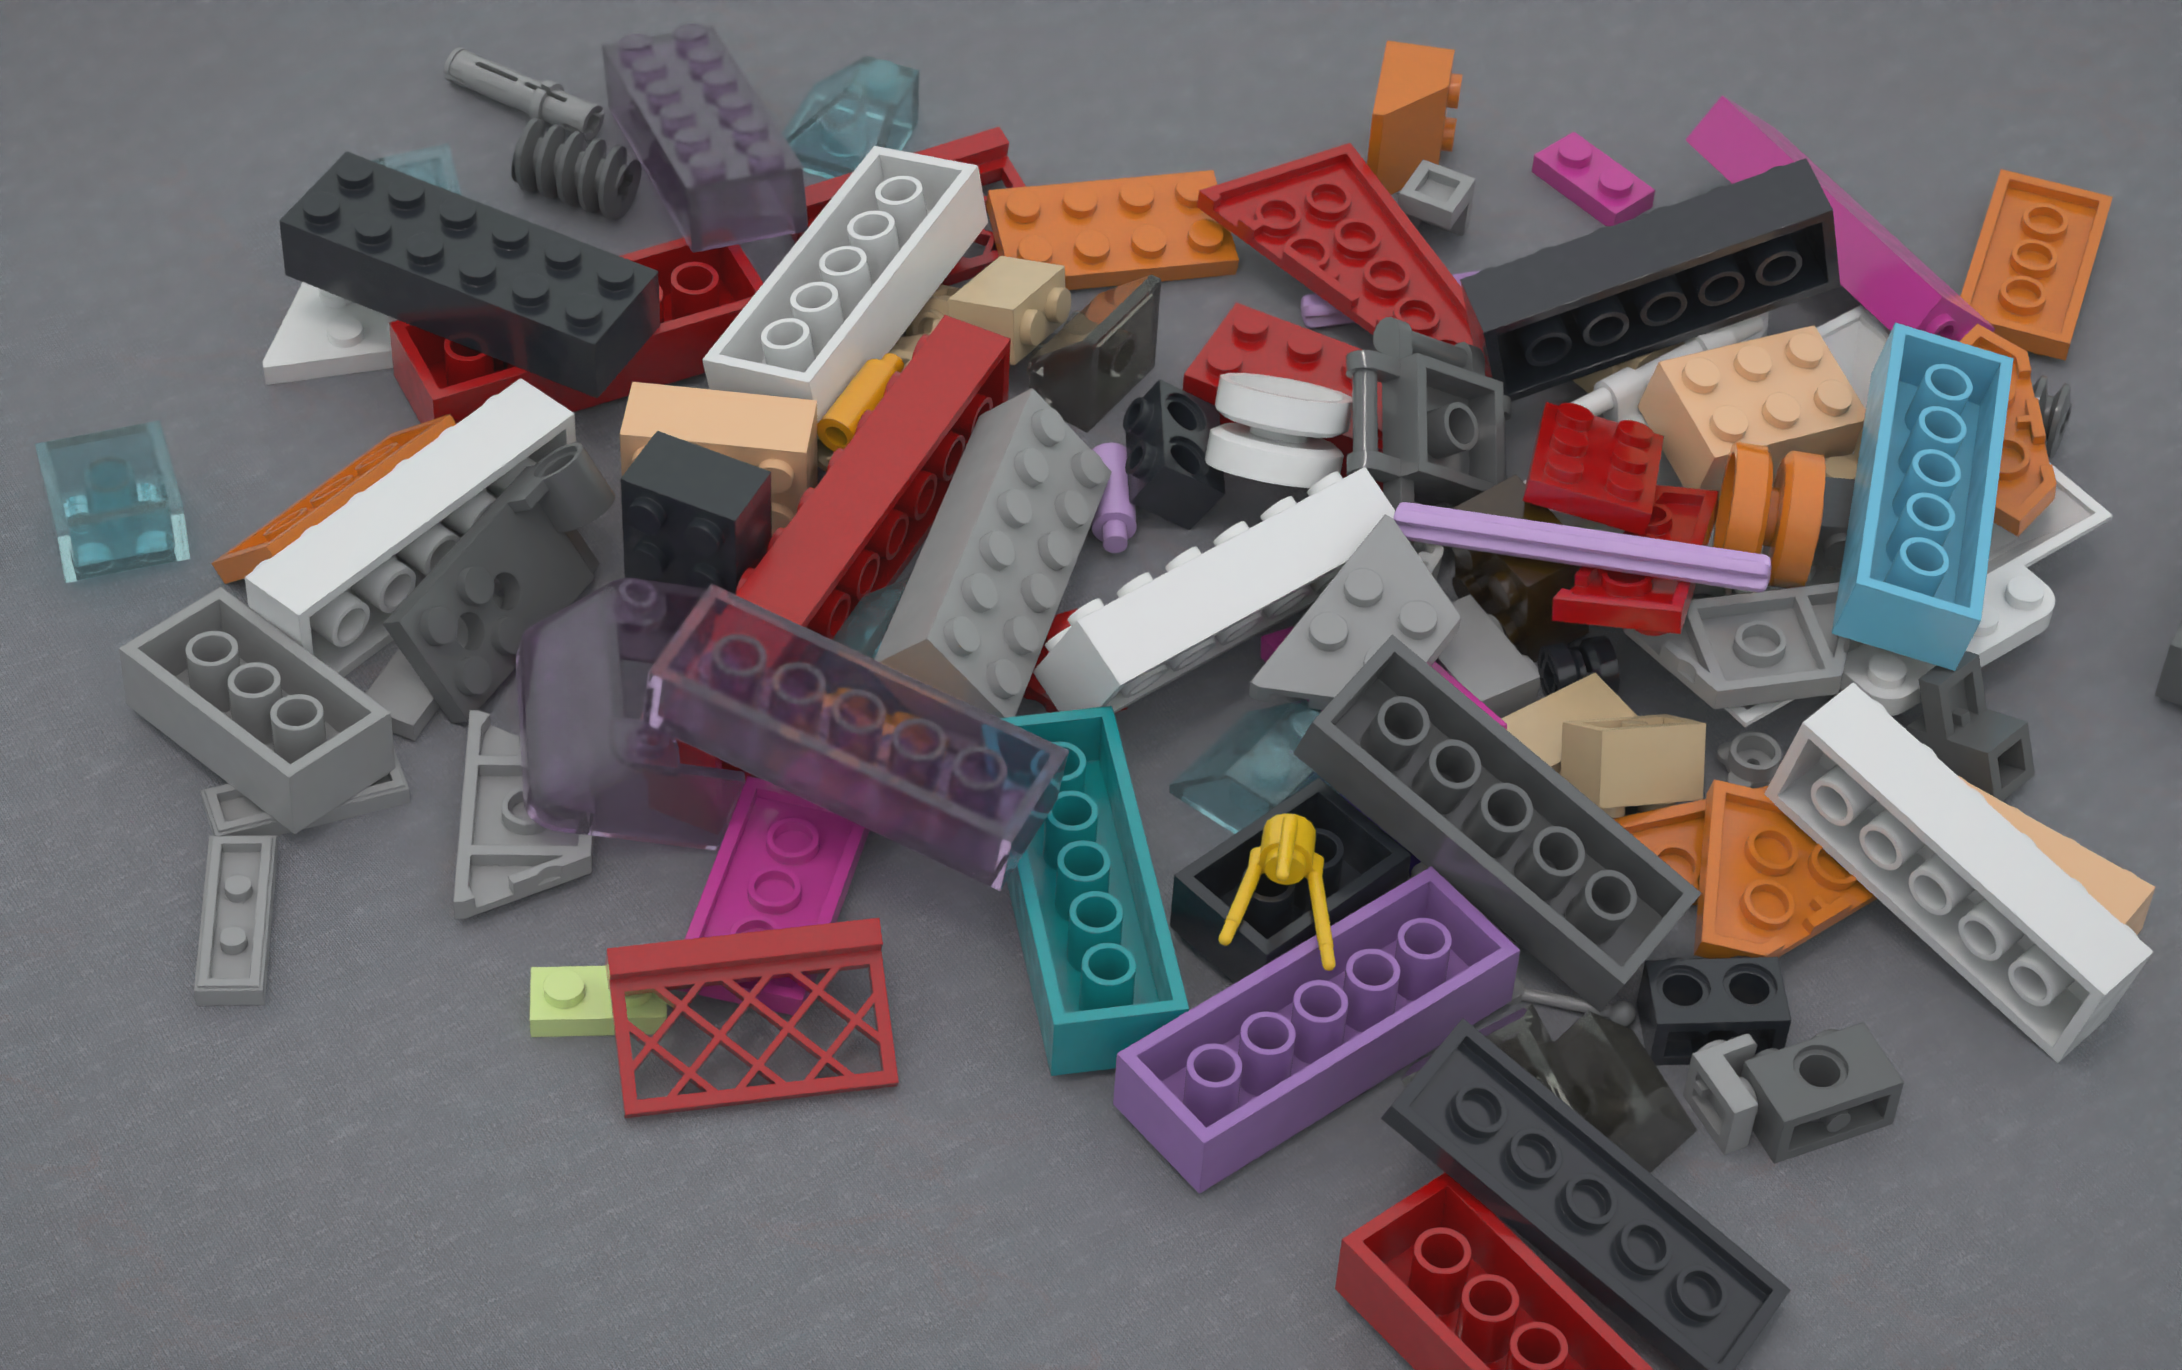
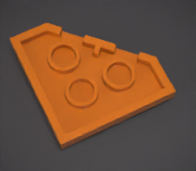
(2025, 474)
(1764, 879)

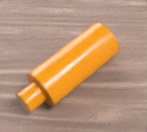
(861, 394)

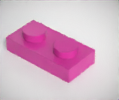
(1593, 180)

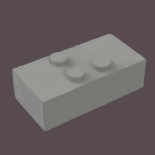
(258, 709)

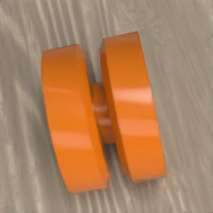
(1778, 517)

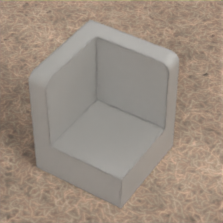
(1438, 197)

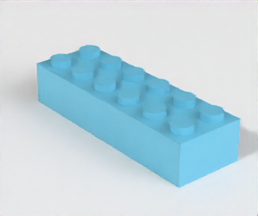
(1924, 497)

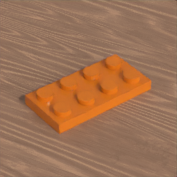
(1115, 229)
(2035, 260)
(327, 498)

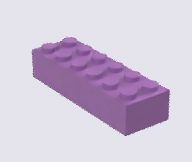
(1310, 1039)

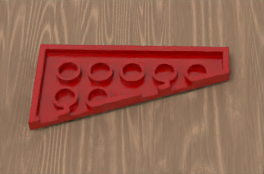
(1343, 240)

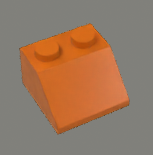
(1412, 111)

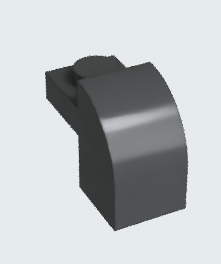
(1966, 736)

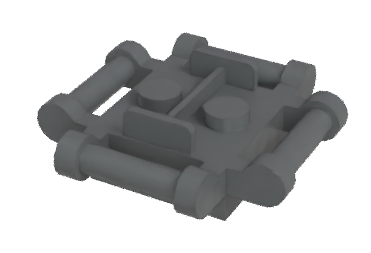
(1437, 417)

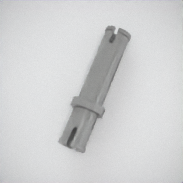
(538, 99)

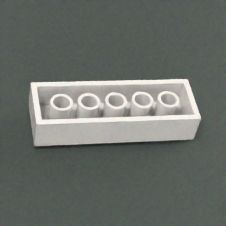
(852, 279)
(369, 555)
(1210, 597)
(1956, 872)

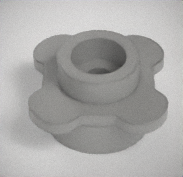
(1750, 759)

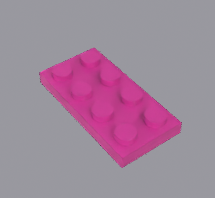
(777, 870)

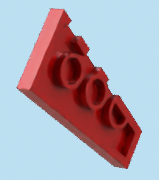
(1639, 601)

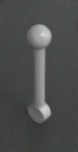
(1620, 1012)

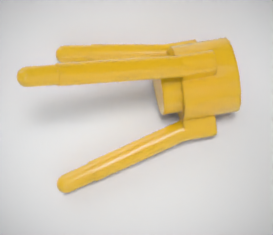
(1286, 858)

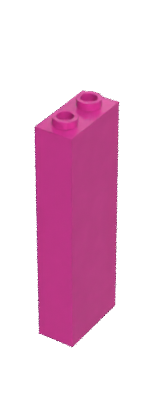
(1870, 259)

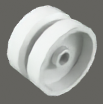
(1277, 429)

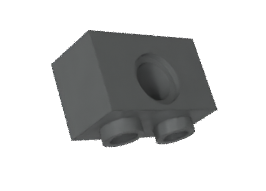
(1822, 1091)

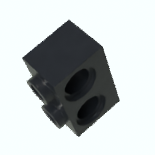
(1167, 454)
(1708, 1000)

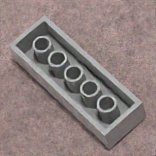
(997, 557)

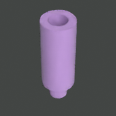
(1115, 515)

